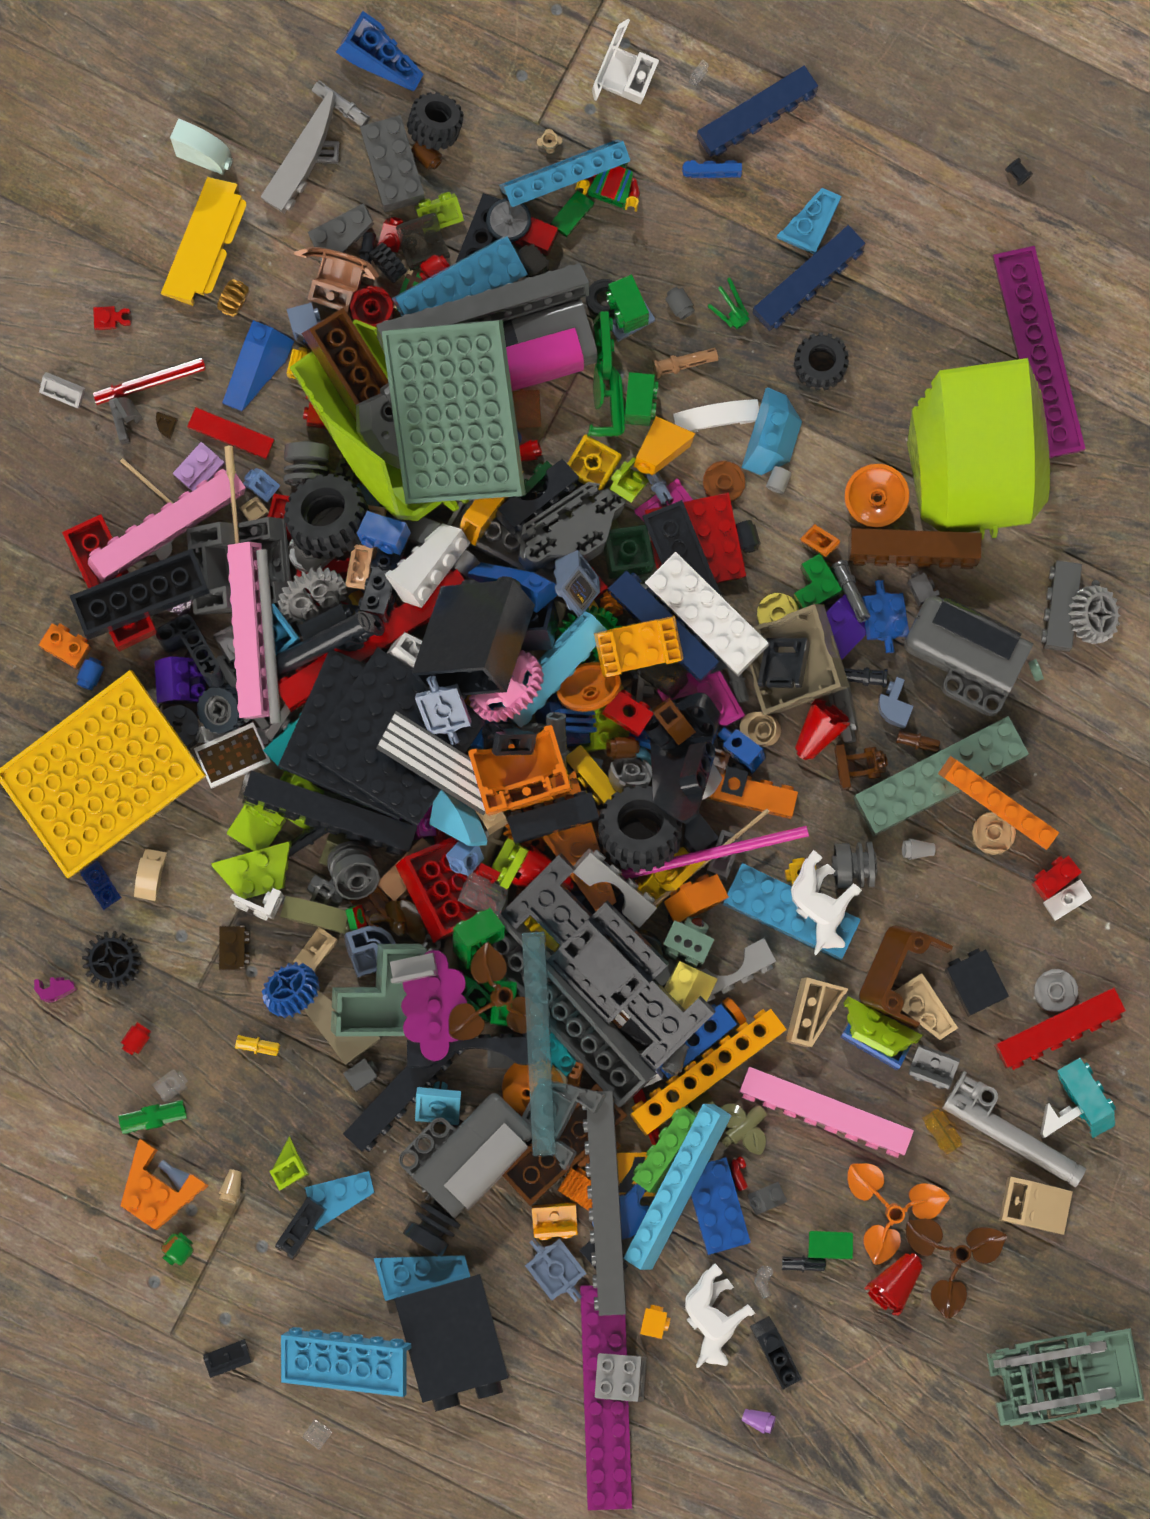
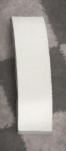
(718, 415)

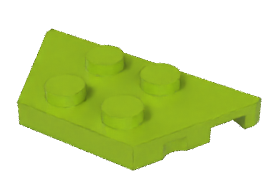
(255, 871)
(878, 1030)

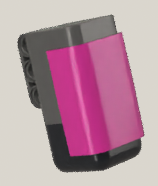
(548, 344)

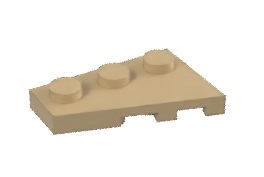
(925, 1007)

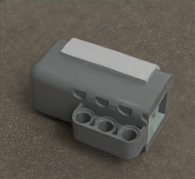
(471, 1158)

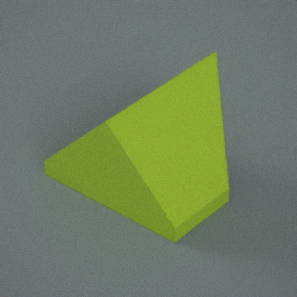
(288, 1167)

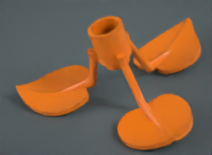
(883, 1242)

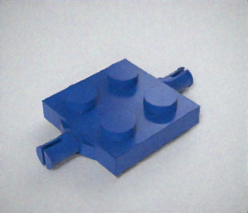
(887, 616)

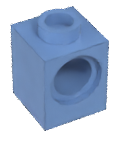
(464, 858)

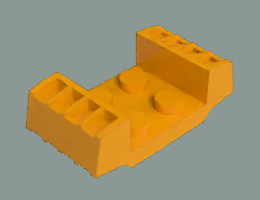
(638, 646)

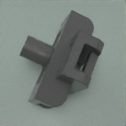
(324, 892)

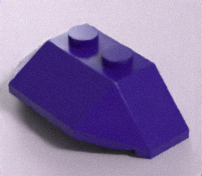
(845, 626)

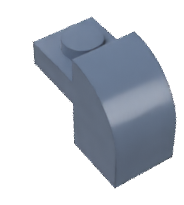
(891, 709)

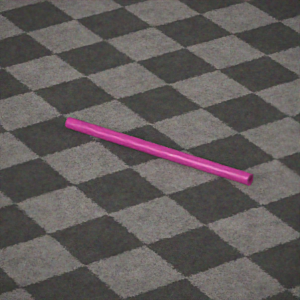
(724, 850)

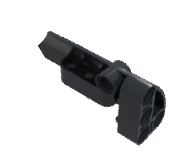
(683, 769)

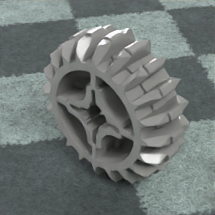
(1094, 614)

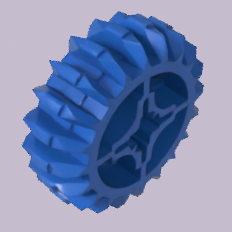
(290, 990)

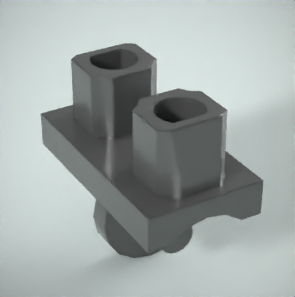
(639, 690)

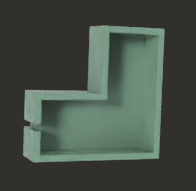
(378, 1008)

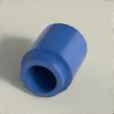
(90, 673)

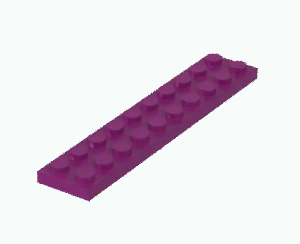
(1038, 341)
(605, 1419)

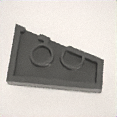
(343, 230)

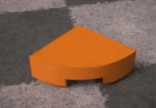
(734, 1010)

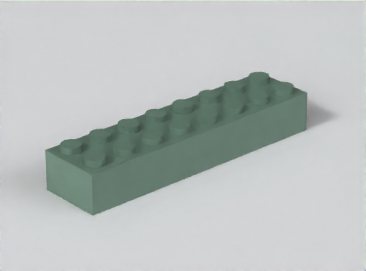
(923, 787)

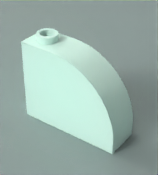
(200, 147)

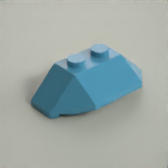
(772, 434)

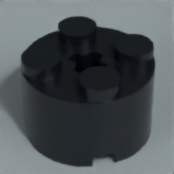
(191, 726)

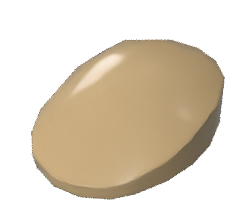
(761, 728)

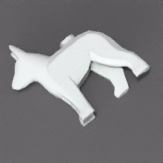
(820, 907)
(712, 1322)

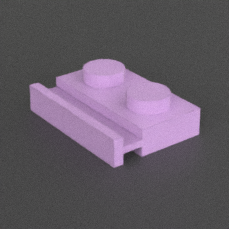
(198, 467)

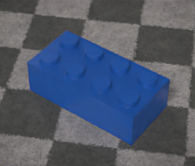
(719, 1209)

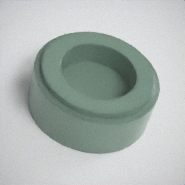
(1035, 670)

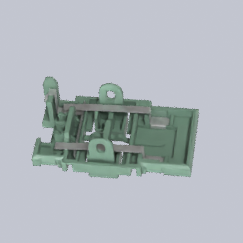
(1105, 1371)

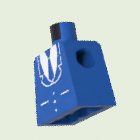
(747, 754)

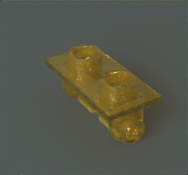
(936, 1123)

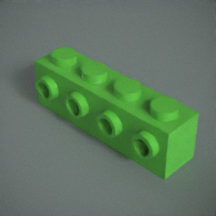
(661, 1156)

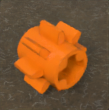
(611, 605)

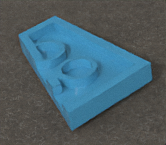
(812, 222)
(340, 1194)

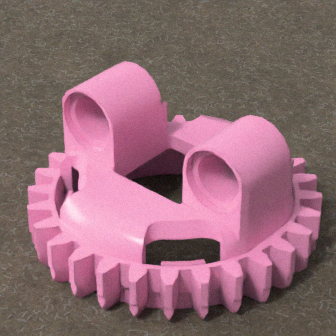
(517, 694)

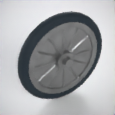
(508, 220)

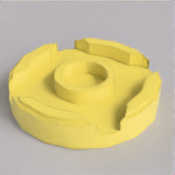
(775, 607)

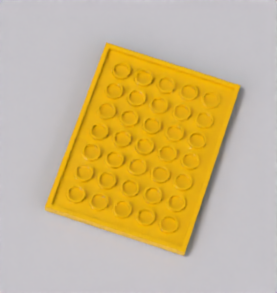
(100, 774)

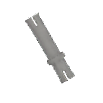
(348, 109)

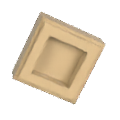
(254, 509)

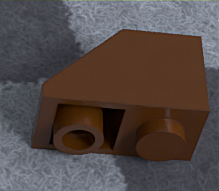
(673, 721)

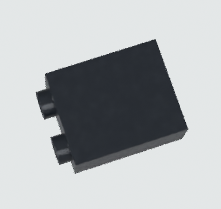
(475, 636)
(452, 1341)

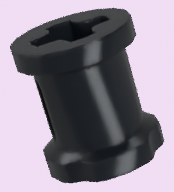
(1019, 172)

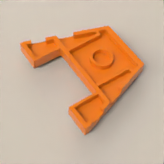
(149, 1196)

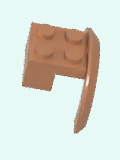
(337, 277)

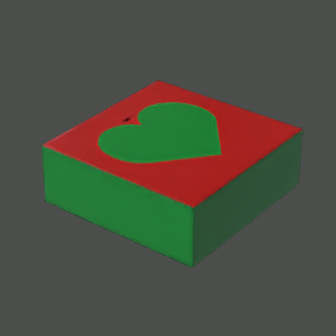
(356, 917)

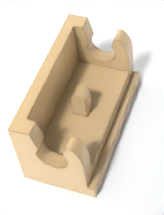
(316, 949)

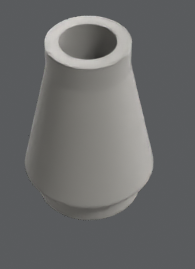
(917, 849)

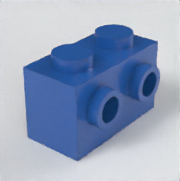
(383, 533)

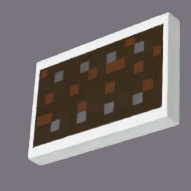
(232, 755)

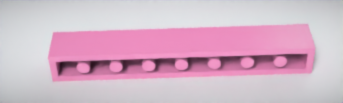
(164, 526)
(248, 631)
(826, 1111)

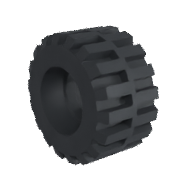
(436, 108)
(821, 344)

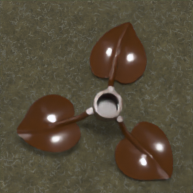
(490, 967)
(984, 1244)

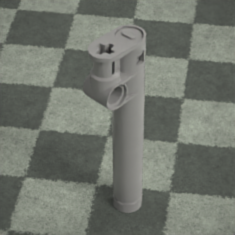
(968, 1106)

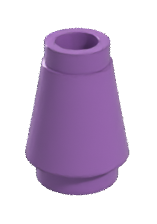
(759, 1420)

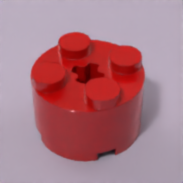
(367, 299)

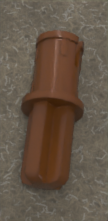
(918, 741)

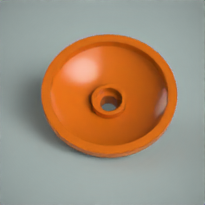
(875, 481)
(588, 688)
(516, 1083)

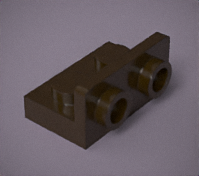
(233, 948)

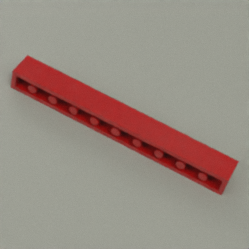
(403, 619)

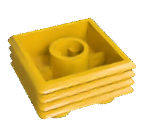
(589, 450)

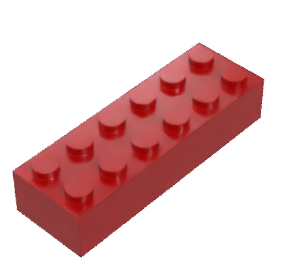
(82, 541)

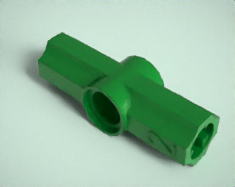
(152, 1117)

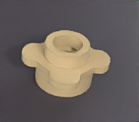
(549, 135)

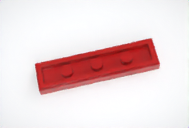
(231, 433)

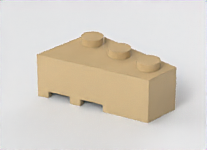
(812, 1010)

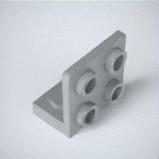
(620, 1377)

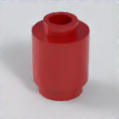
(135, 1039)

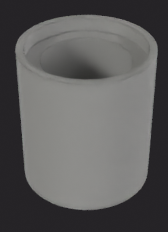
(778, 480)

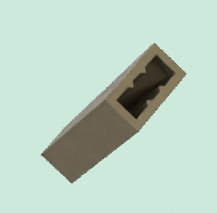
(346, 1047)

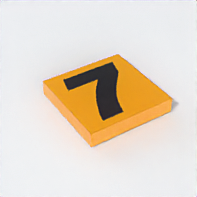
(626, 1165)

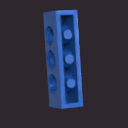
(724, 1024)

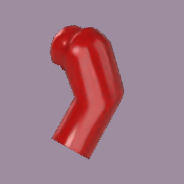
(737, 1176)

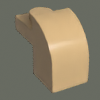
(149, 874)

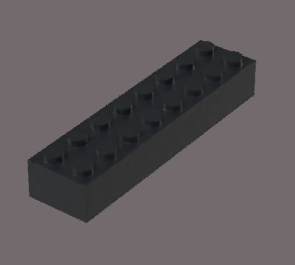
(326, 812)

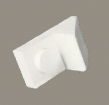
(1052, 1122)

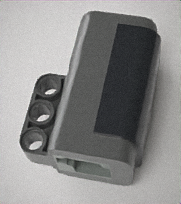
(971, 648)

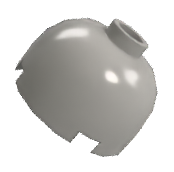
(629, 773)

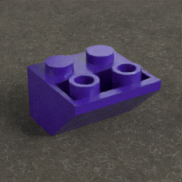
(178, 681)

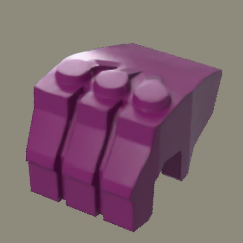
(58, 989)

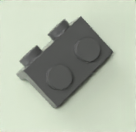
(933, 1067)

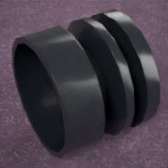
(432, 1228)

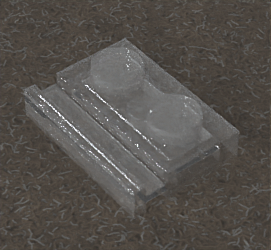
(483, 894)

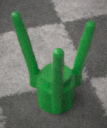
(738, 315)

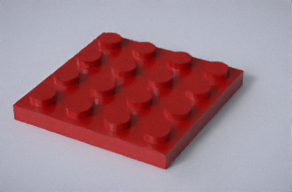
(717, 534)

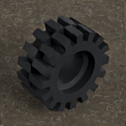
(388, 262)

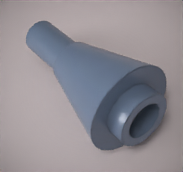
(176, 1176)

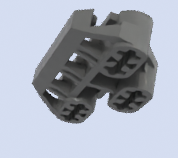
(571, 533)

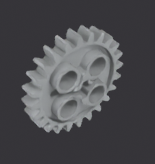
(324, 586)

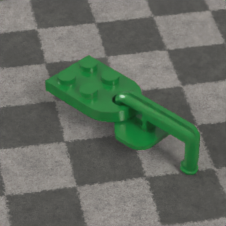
(605, 371)

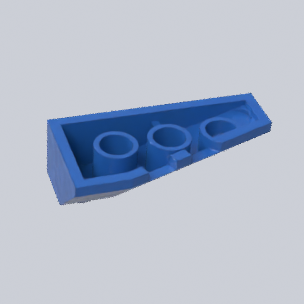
(259, 359)

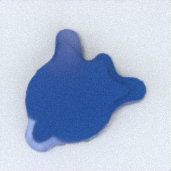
(632, 1211)

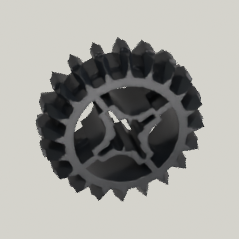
(115, 969)

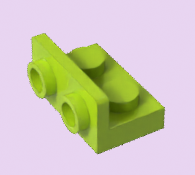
(445, 207)
(628, 482)
(509, 861)

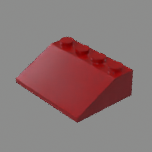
(435, 888)

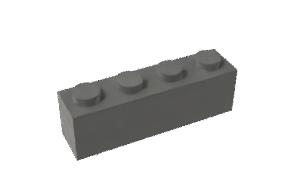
(1064, 586)

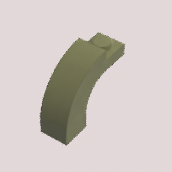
(315, 914)

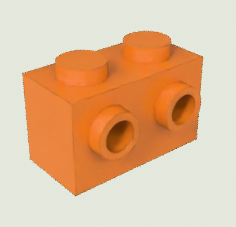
(65, 646)

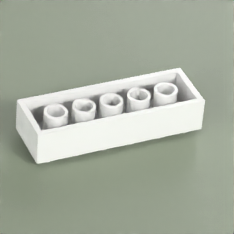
(707, 613)

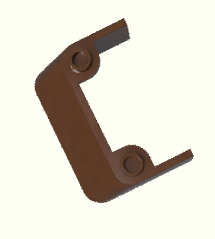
(885, 967)

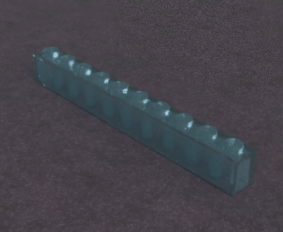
(539, 1044)

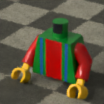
(613, 187)

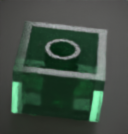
(628, 550)

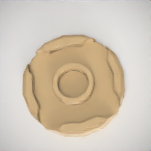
(993, 834)

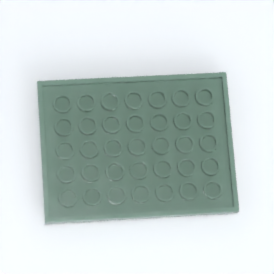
(453, 412)

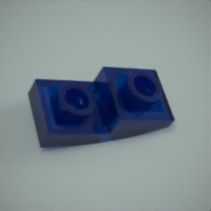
(100, 884)

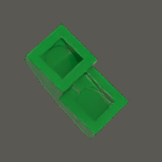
(572, 213)

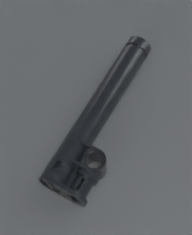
(345, 635)

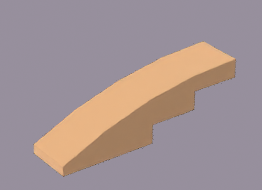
(361, 559)

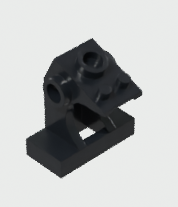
(497, 737)

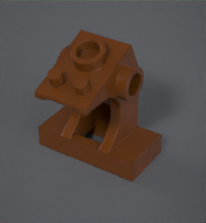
(875, 759)

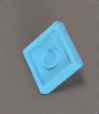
(438, 1104)

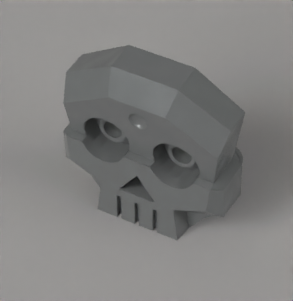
(377, 428)

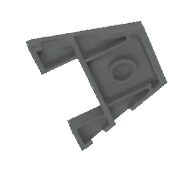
(565, 1101)

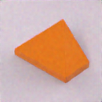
(820, 540)

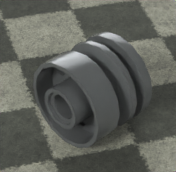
(306, 461)
(854, 865)
(353, 870)

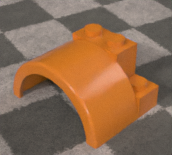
(521, 778)

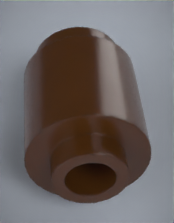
(427, 157)
(622, 747)

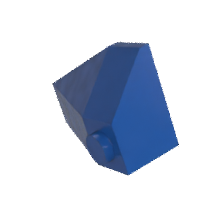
(374, 51)
(536, 587)

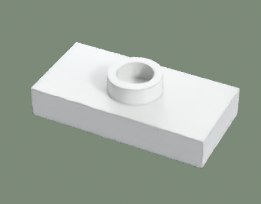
(1067, 900)

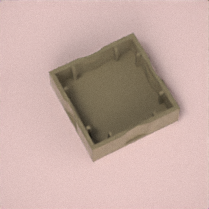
(823, 668)

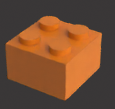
(695, 897)

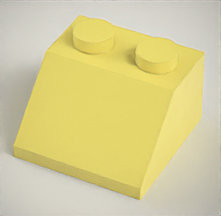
(688, 984)

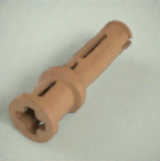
(675, 364)

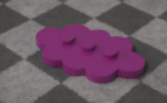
(429, 1006)

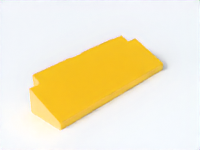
(201, 249)

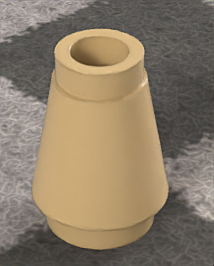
(231, 1187)

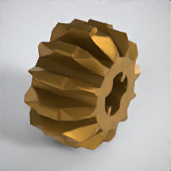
(233, 297)

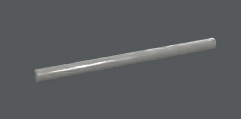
(268, 636)

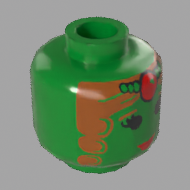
(177, 1249)

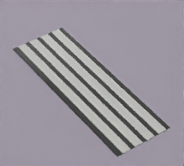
(432, 760)

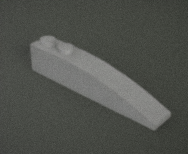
(299, 162)

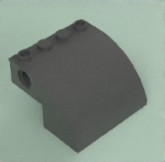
(211, 549)

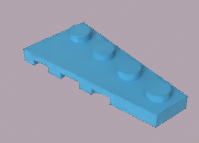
(413, 1274)

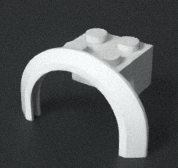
(623, 71)

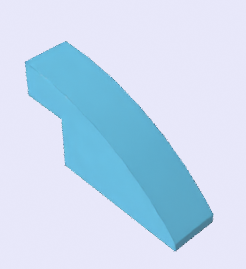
(457, 820)

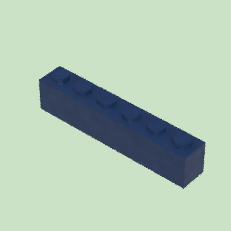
(757, 111)
(809, 278)
(644, 607)

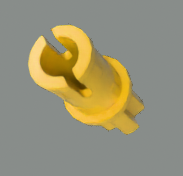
(257, 1045)

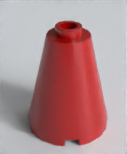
(820, 729)
(532, 866)
(895, 1283)

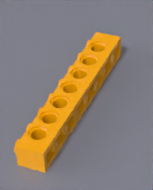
(772, 1029)

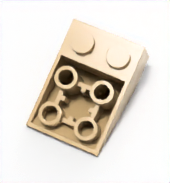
(1035, 1205)

